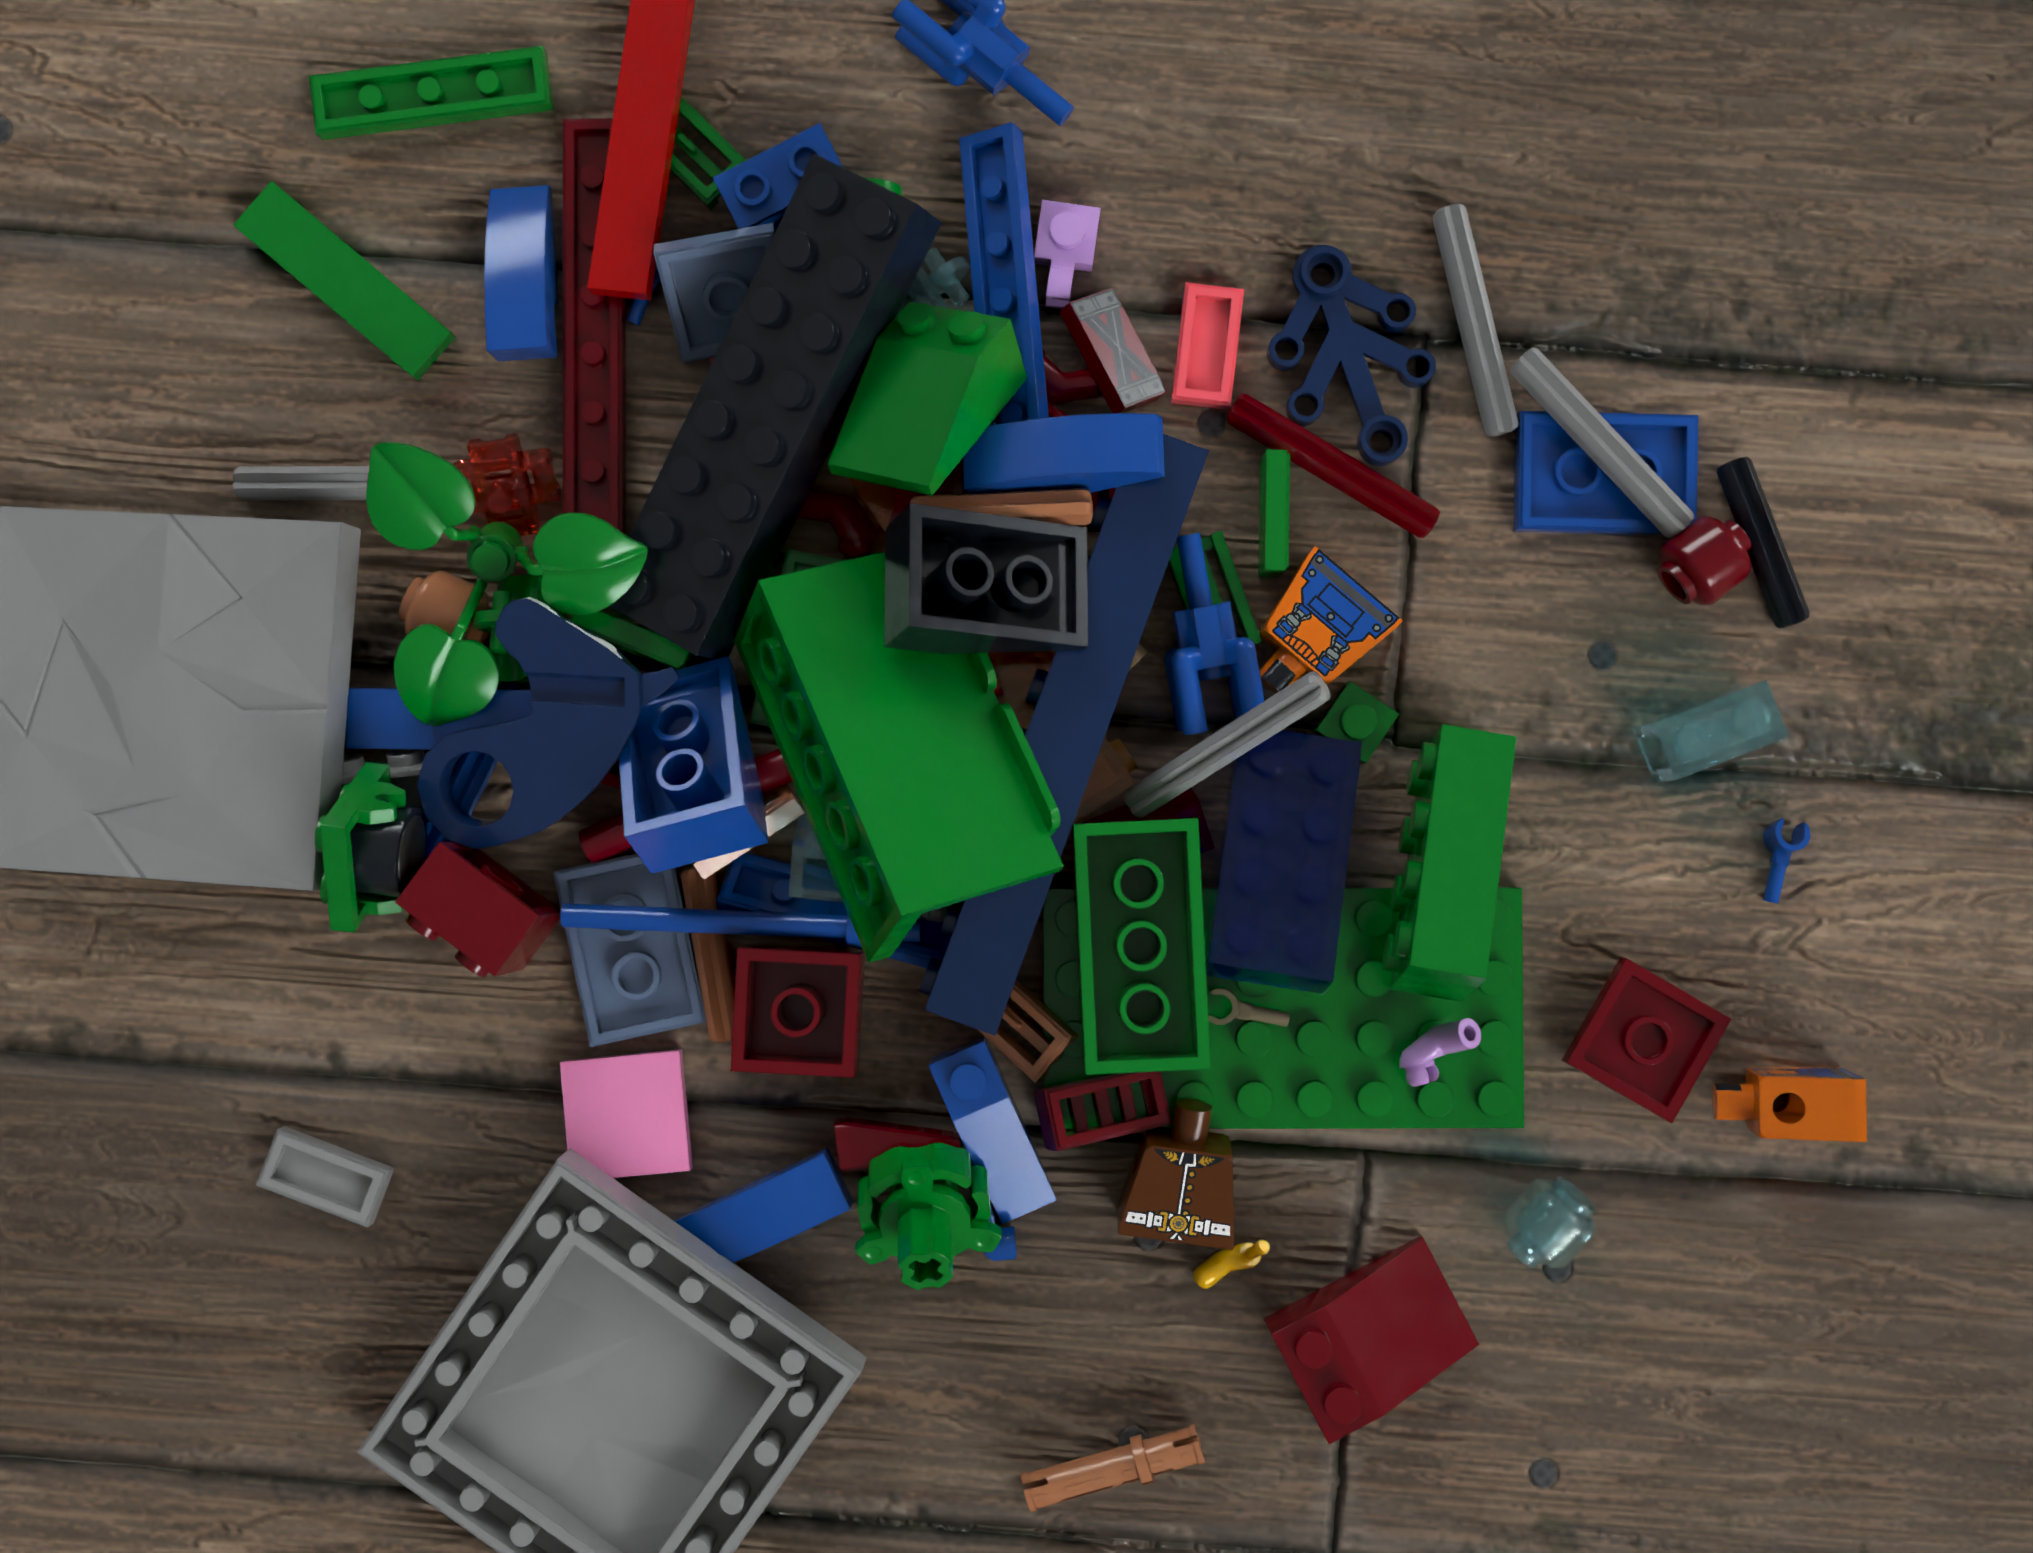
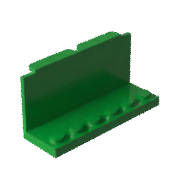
(893, 752)

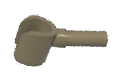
(1247, 1011)

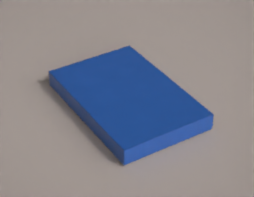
(1569, 493)

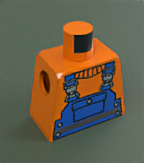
(1321, 624)
(1819, 1103)

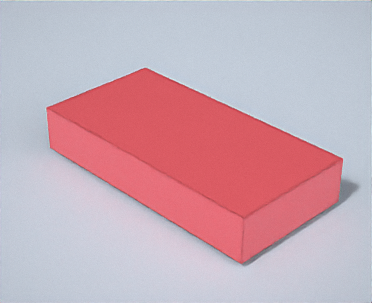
(1207, 346)

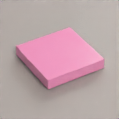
(628, 1112)

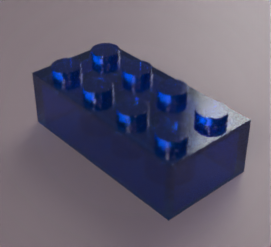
(1284, 862)

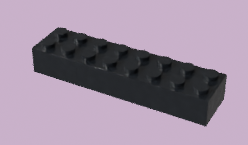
(773, 404)

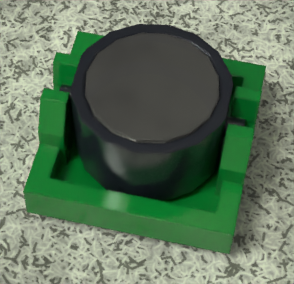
(368, 848)

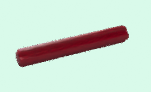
(1333, 466)

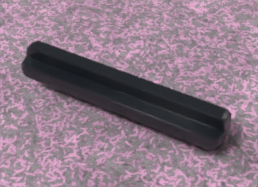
(1767, 548)

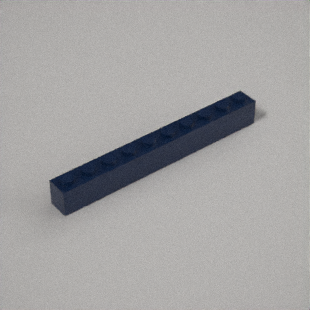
(1068, 729)

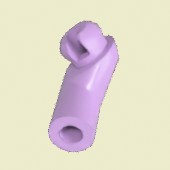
(1437, 1042)

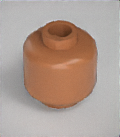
(440, 602)

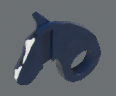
(558, 755)

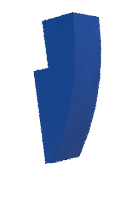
(520, 274)
(1066, 453)
(771, 1208)

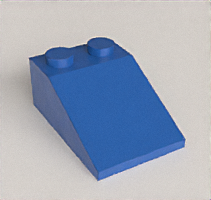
(692, 773)

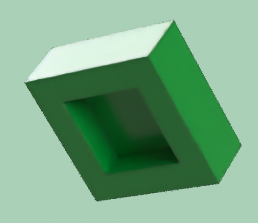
(1357, 718)

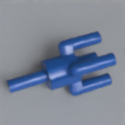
(977, 48)
(1207, 648)

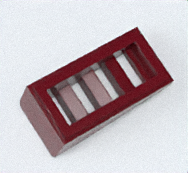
(1051, 1117)
(865, 1139)

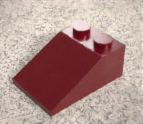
(1372, 1338)

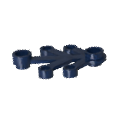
(1348, 345)

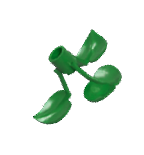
(420, 497)

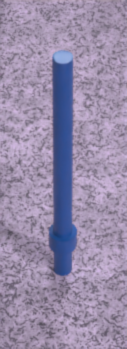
(717, 922)

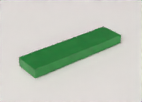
(431, 93)
(344, 280)

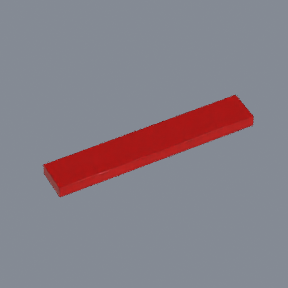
(640, 148)

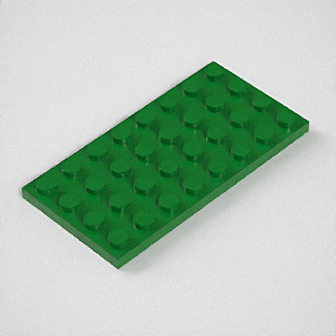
(1340, 1047)

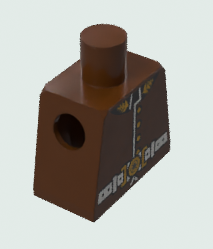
(1181, 1183)

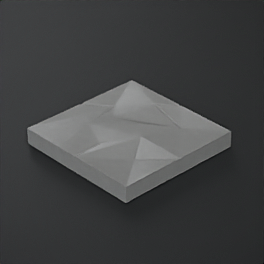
(172, 693)
(610, 1385)

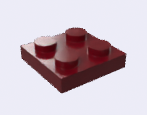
(1646, 1039)

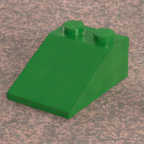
(927, 396)

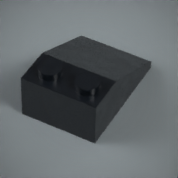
(984, 583)

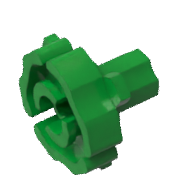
(925, 1215)

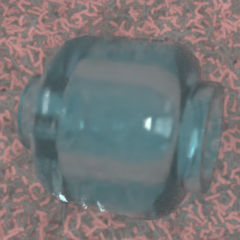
(1549, 1223)

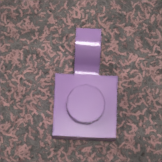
(1065, 244)

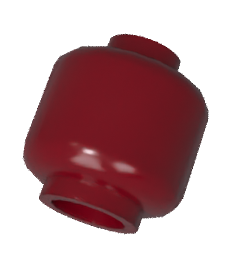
(1705, 561)

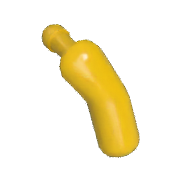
(1222, 1262)

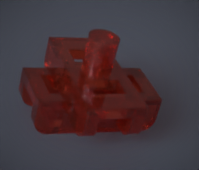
(511, 490)

